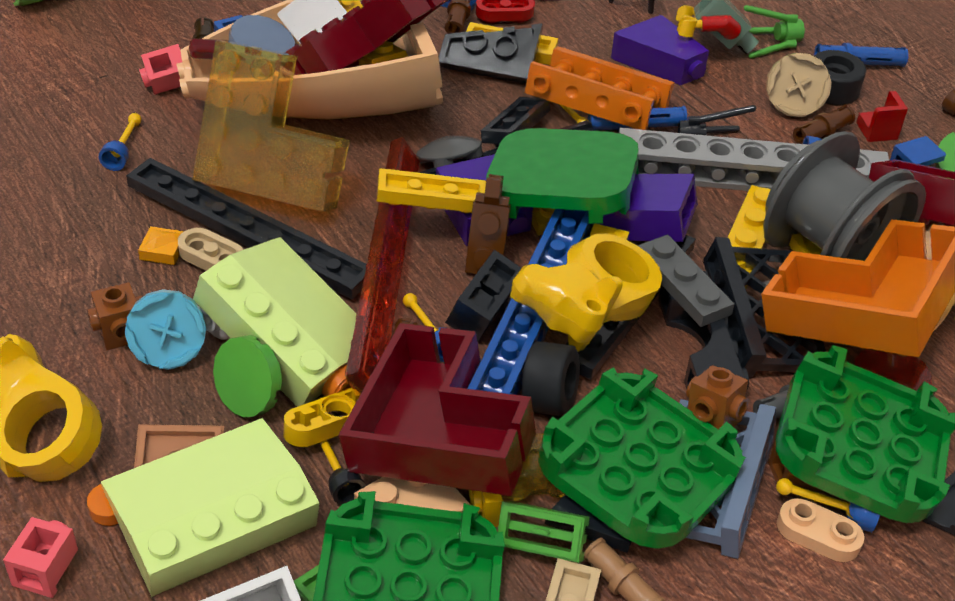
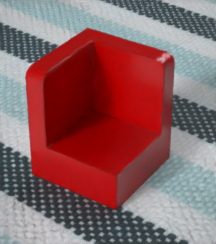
(885, 121)

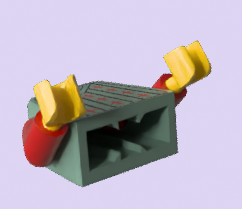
(720, 19)

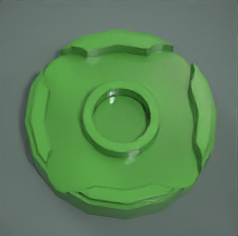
(247, 376)

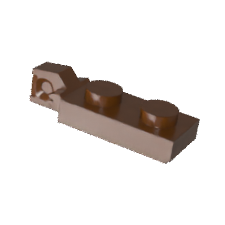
(488, 224)

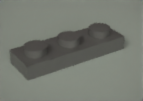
(688, 283)

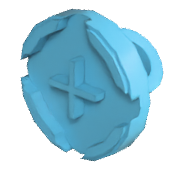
(165, 329)

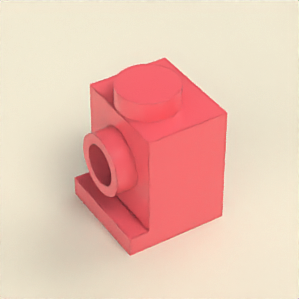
(161, 69)
(40, 556)

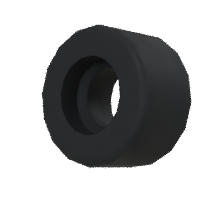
(846, 75)
(551, 377)

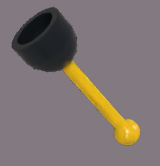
(341, 478)

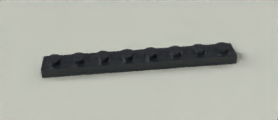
(245, 223)

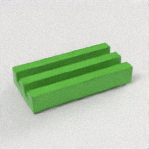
(577, 537)

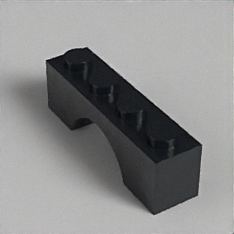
(714, 338)

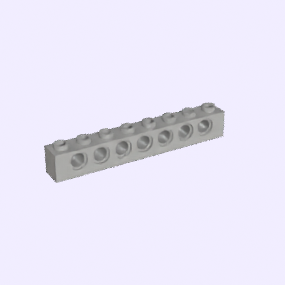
(723, 160)

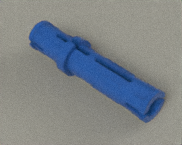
(871, 55)
(658, 118)

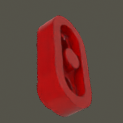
(505, 10)

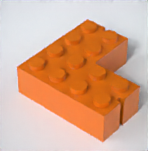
(870, 304)

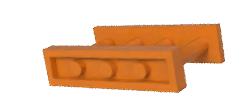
(599, 87)

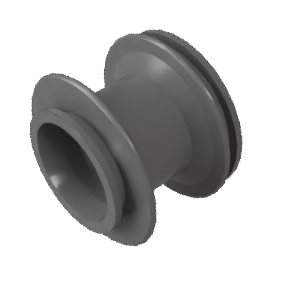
(835, 203)

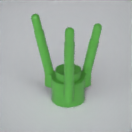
(788, 30)

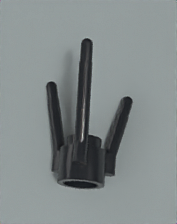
(697, 124)

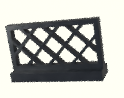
(750, 337)

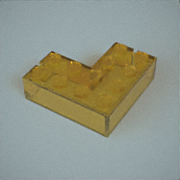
(246, 136)

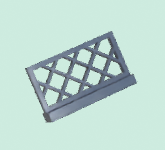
(740, 500)

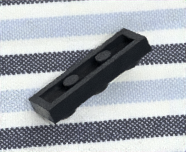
(518, 116)

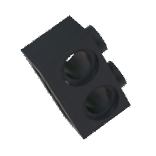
(484, 295)

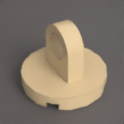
(798, 84)

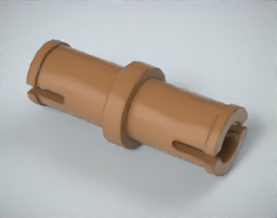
(622, 577)

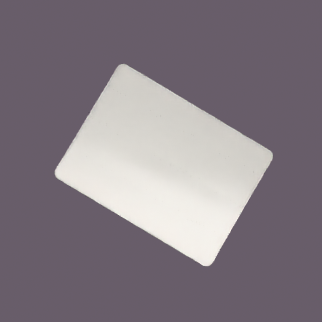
(308, 15)

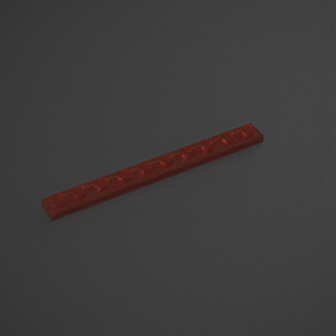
(381, 277)

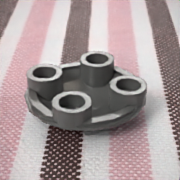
(448, 148)

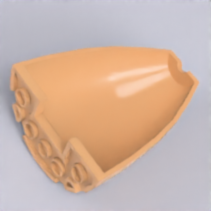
(346, 92)

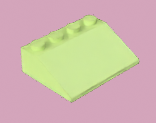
(285, 305)
(210, 504)

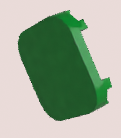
(567, 170)
(865, 437)
(640, 459)
(408, 554)

